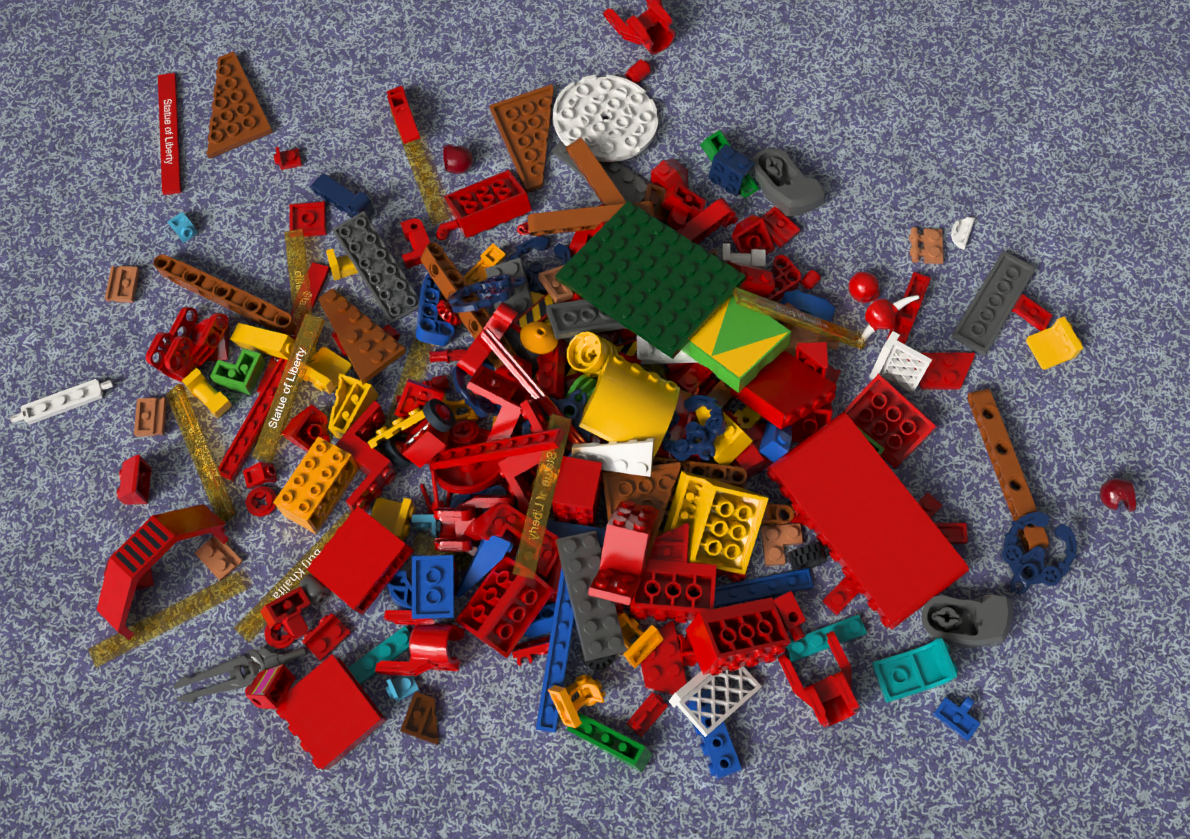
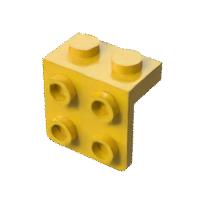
(1055, 344)
(326, 372)
(394, 515)

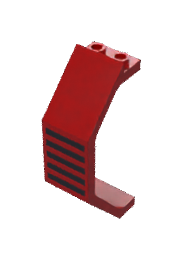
(143, 551)

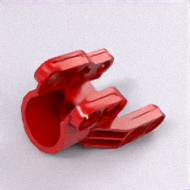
(649, 29)
(180, 353)
(456, 520)
(426, 645)
(831, 696)

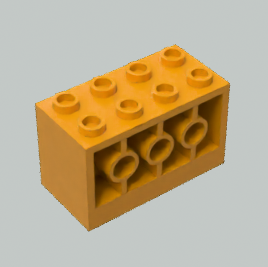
(317, 485)

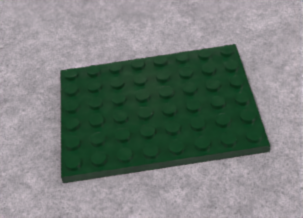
(650, 279)

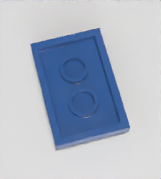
(433, 587)

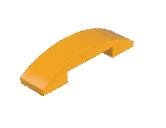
(490, 257)

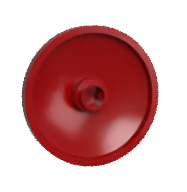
(468, 477)

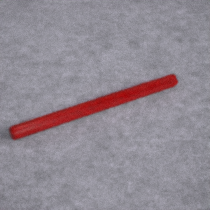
(527, 381)

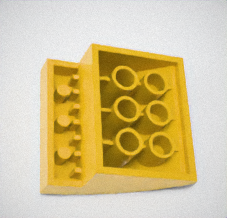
(720, 521)

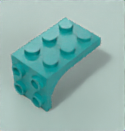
(915, 671)

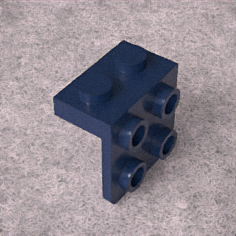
(729, 169)

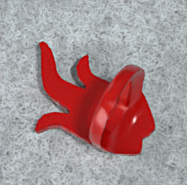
(686, 651)

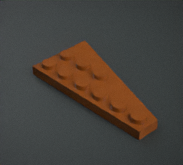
(362, 339)

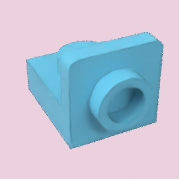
(182, 227)
(423, 522)
(401, 687)

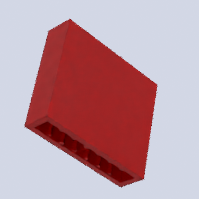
(786, 391)
(360, 560)
(329, 712)

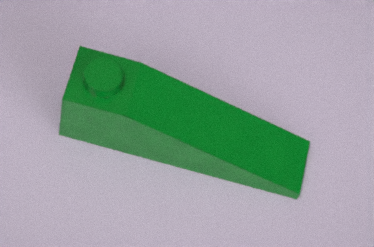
(711, 147)
(612, 743)

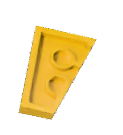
(398, 424)

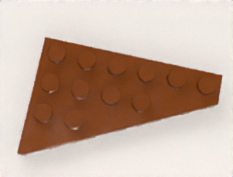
(236, 111)
(525, 132)
(642, 491)

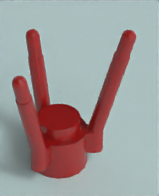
(437, 503)

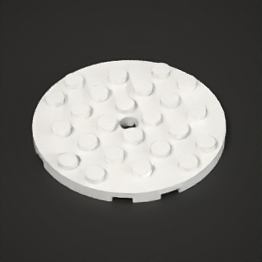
(630, 113)

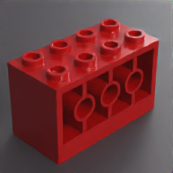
(577, 491)
(676, 578)
(504, 607)
(737, 636)

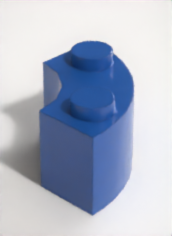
(810, 304)
(400, 591)

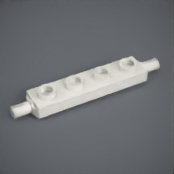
(61, 402)

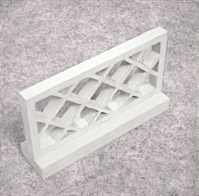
(888, 357)
(700, 682)

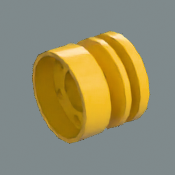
(589, 353)

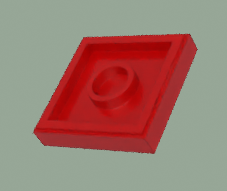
(309, 218)

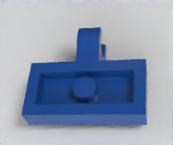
(957, 717)

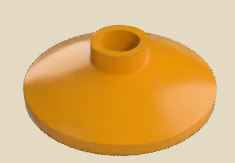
(537, 343)

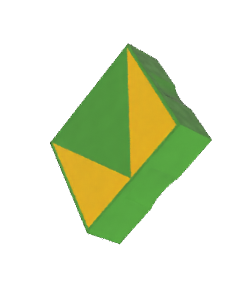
(738, 343)

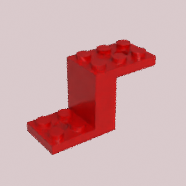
(505, 393)
(369, 461)
(515, 467)
(624, 552)

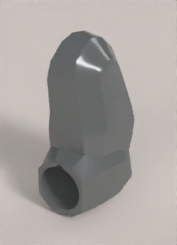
(785, 184)
(968, 621)

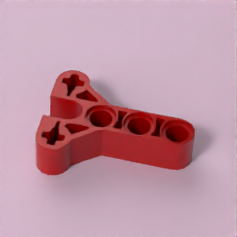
(479, 349)

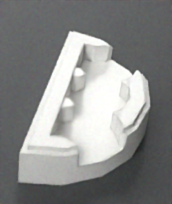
(961, 231)

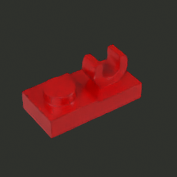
(1032, 312)
(525, 649)

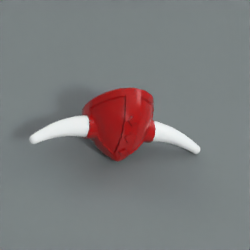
(882, 314)

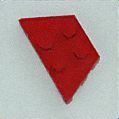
(946, 371)
(663, 666)

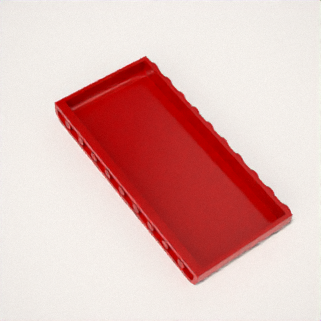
(867, 520)

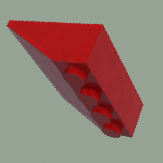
(488, 203)
(890, 420)

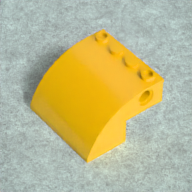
(630, 403)

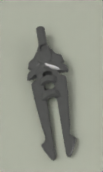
(260, 661)

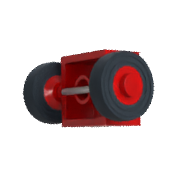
(425, 439)

